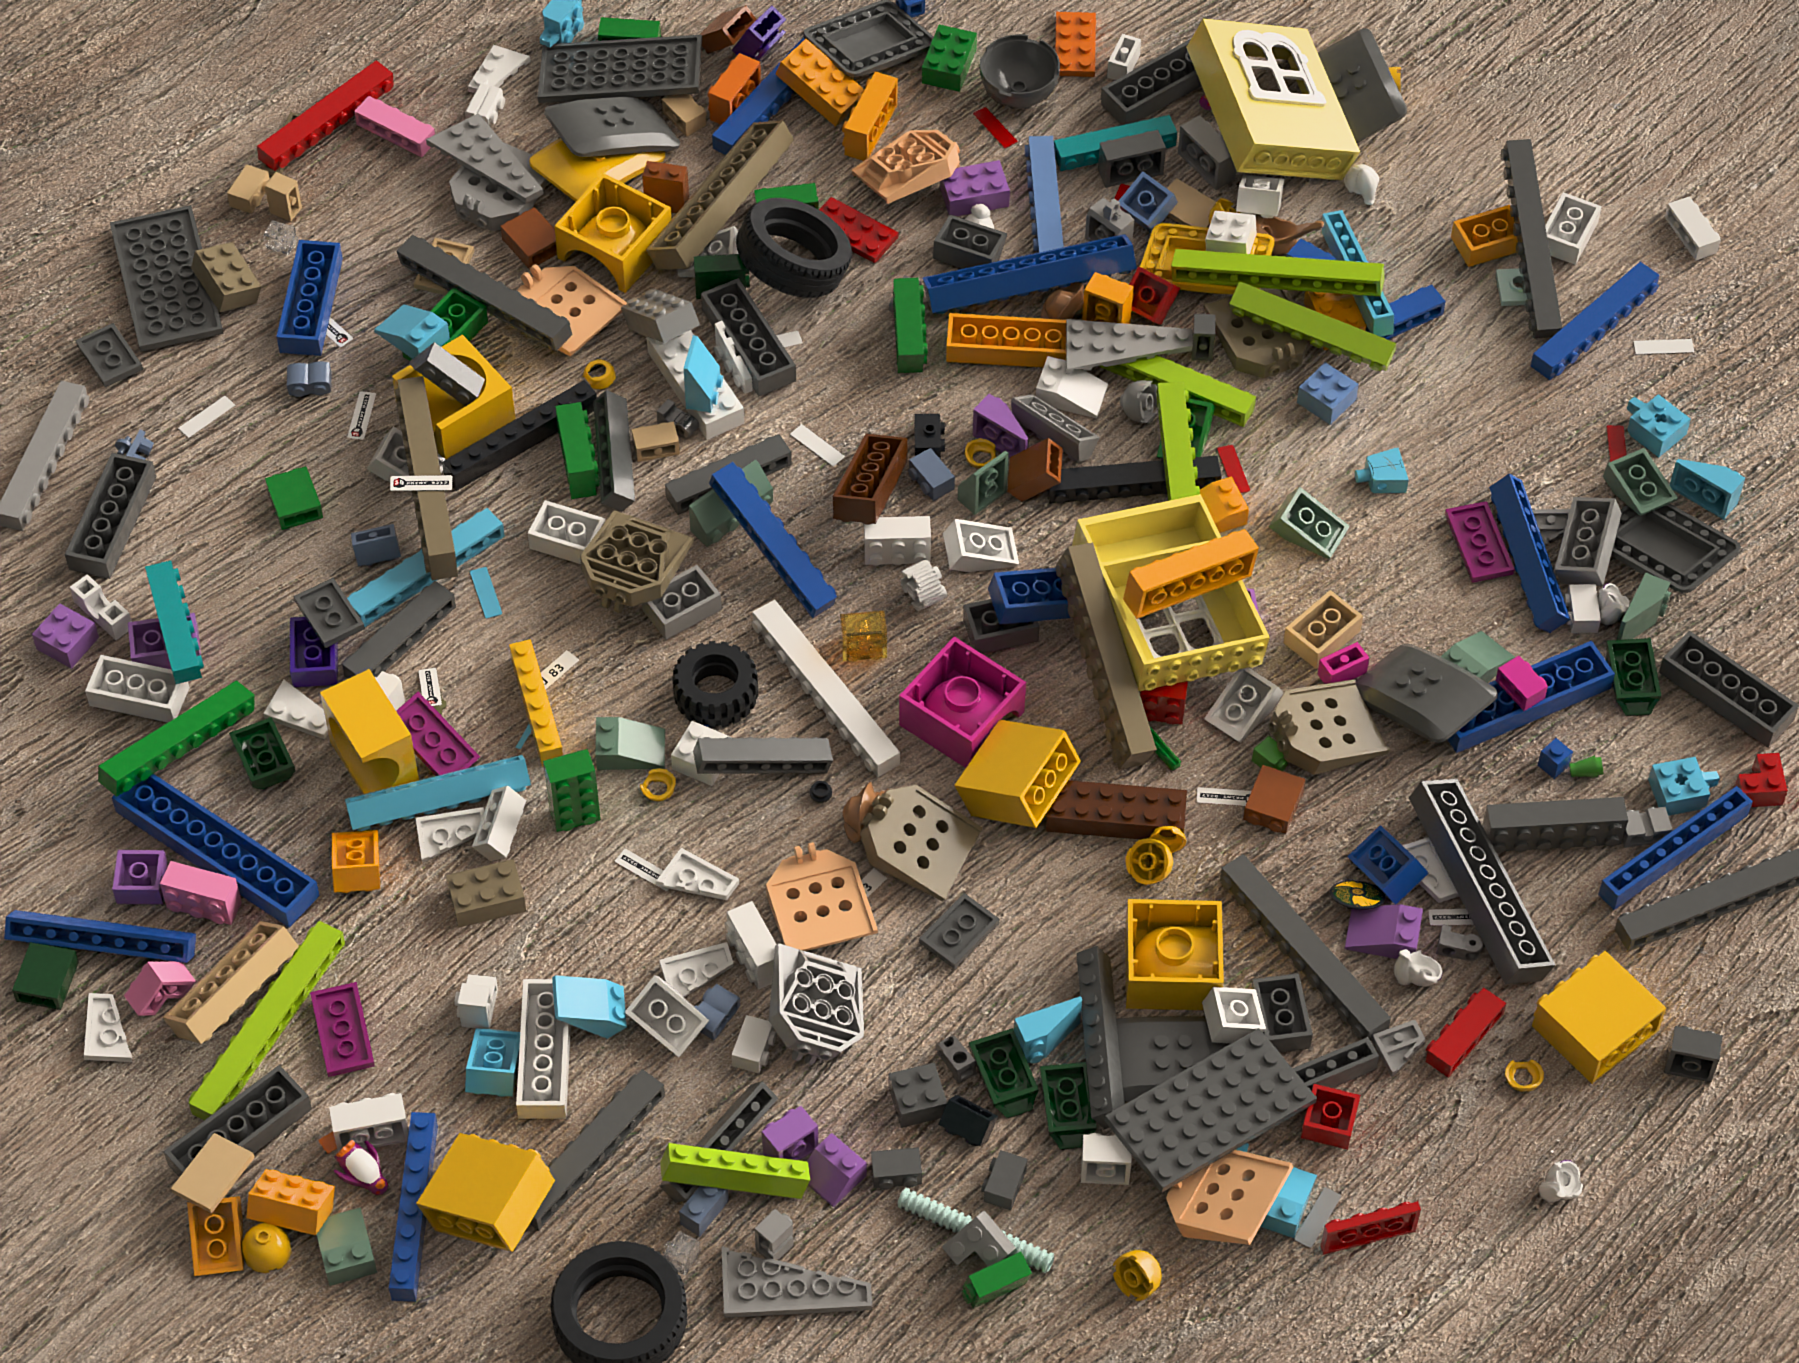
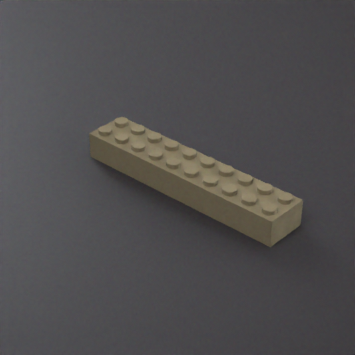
(720, 195)
(423, 461)
(1105, 656)

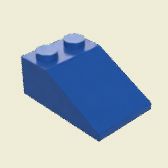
(1388, 864)

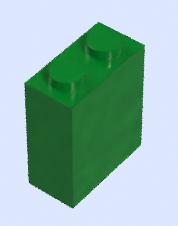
(294, 498)
(996, 1280)

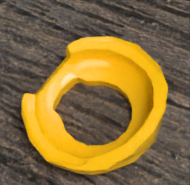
(603, 381)
(979, 445)
(659, 775)
(1174, 843)
(1532, 1067)

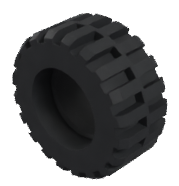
(715, 660)

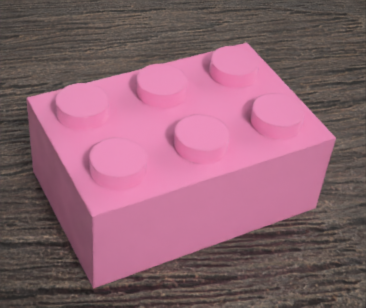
(200, 893)

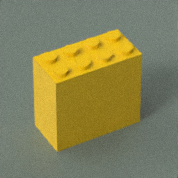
(1017, 773)
(1598, 1016)
(486, 1191)

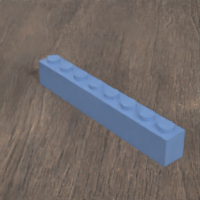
(1043, 194)

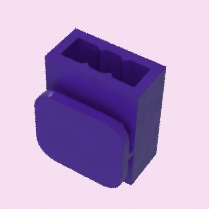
(761, 35)

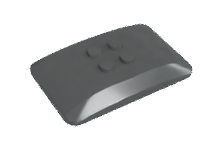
(869, 38)
(1363, 84)
(611, 126)
(1672, 546)
(1424, 692)
(1160, 1048)

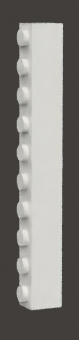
(826, 688)

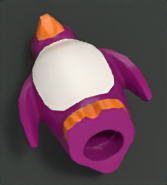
(361, 1167)

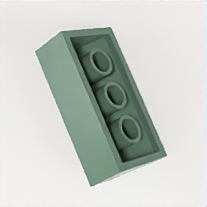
(711, 517)

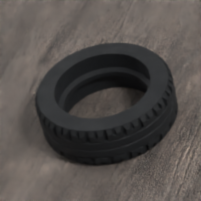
(783, 269)
(609, 1261)

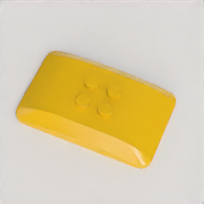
(576, 174)
(1168, 237)

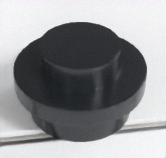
(820, 792)

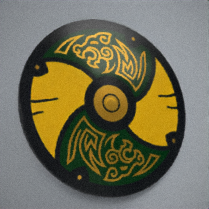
(1357, 894)

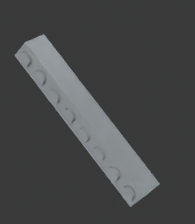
(42, 455)

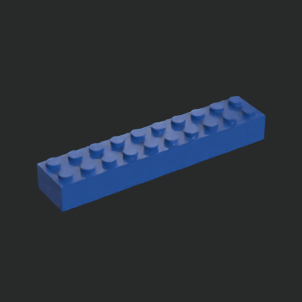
(1029, 273)
(218, 848)

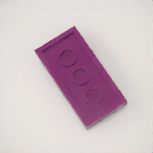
(1479, 541)
(434, 738)
(342, 1029)

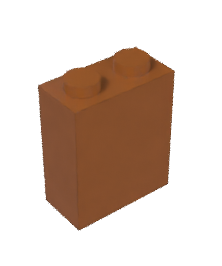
(727, 29)
(666, 184)
(530, 237)
(1035, 469)
(1274, 799)

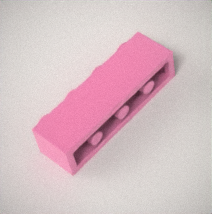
(394, 126)

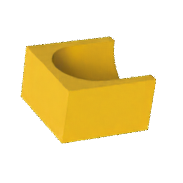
(614, 227)
(460, 425)
(369, 734)
(1172, 953)

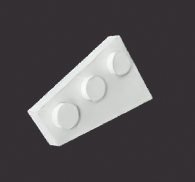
(497, 67)
(732, 363)
(296, 711)
(446, 830)
(697, 876)
(1437, 882)
(696, 968)
(104, 1031)

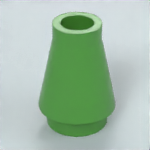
(1587, 767)

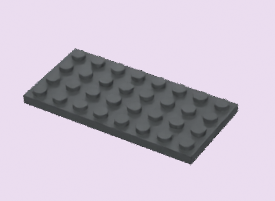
(620, 68)
(158, 278)
(1210, 1109)

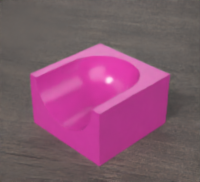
(959, 701)

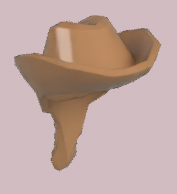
(1284, 231)
(1064, 302)
(856, 810)

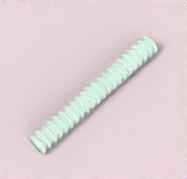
(957, 1221)

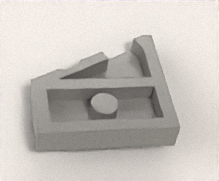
(1551, 523)
(1398, 1044)

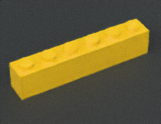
(535, 700)

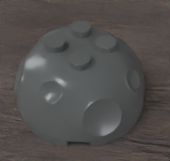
(1019, 71)

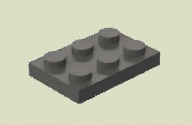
(109, 355)
(329, 612)
(959, 930)

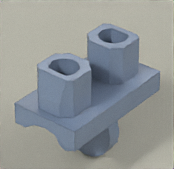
(139, 444)

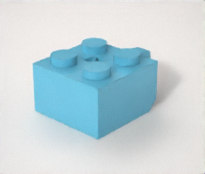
(561, 21)
(1656, 424)
(1681, 785)

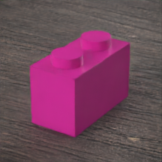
(1343, 664)
(1521, 683)

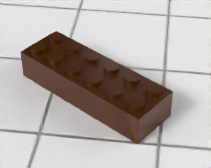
(870, 479)
(1116, 810)

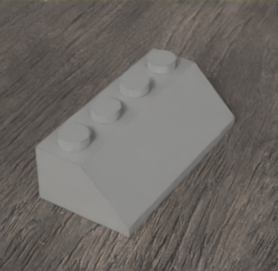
(1052, 424)

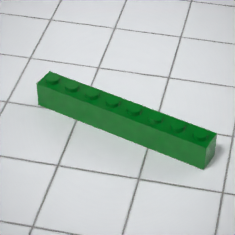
(176, 738)

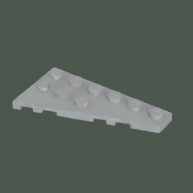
(486, 155)
(1120, 343)
(780, 1288)

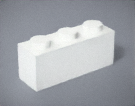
(1692, 228)
(499, 823)

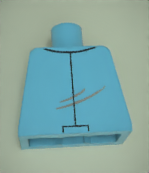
(1384, 472)

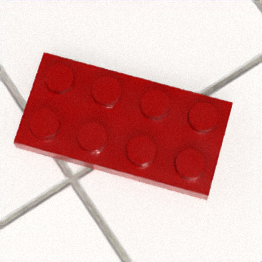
(866, 235)
(1370, 1227)

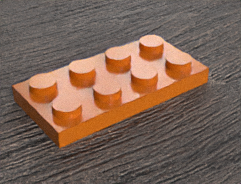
(1076, 43)

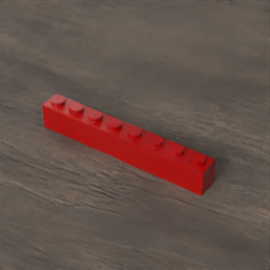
(324, 116)

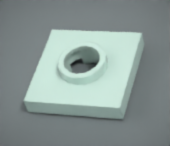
(1508, 292)

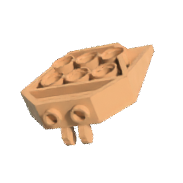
(909, 164)
(575, 297)
(819, 873)
(1228, 1197)

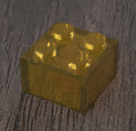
(863, 636)

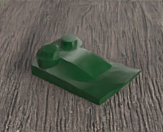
(1635, 676)
(263, 754)
(1005, 1072)
(1067, 1103)

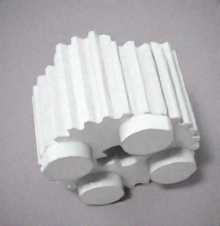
(923, 584)

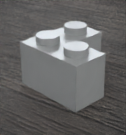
(982, 1237)

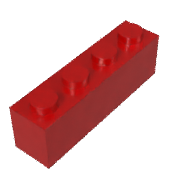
(1465, 1031)

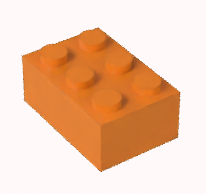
(733, 87)

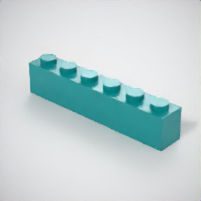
(1084, 148)
(173, 622)

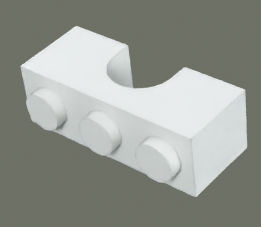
(108, 615)

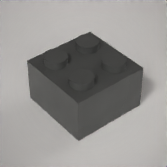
(1693, 1053)
(917, 1094)

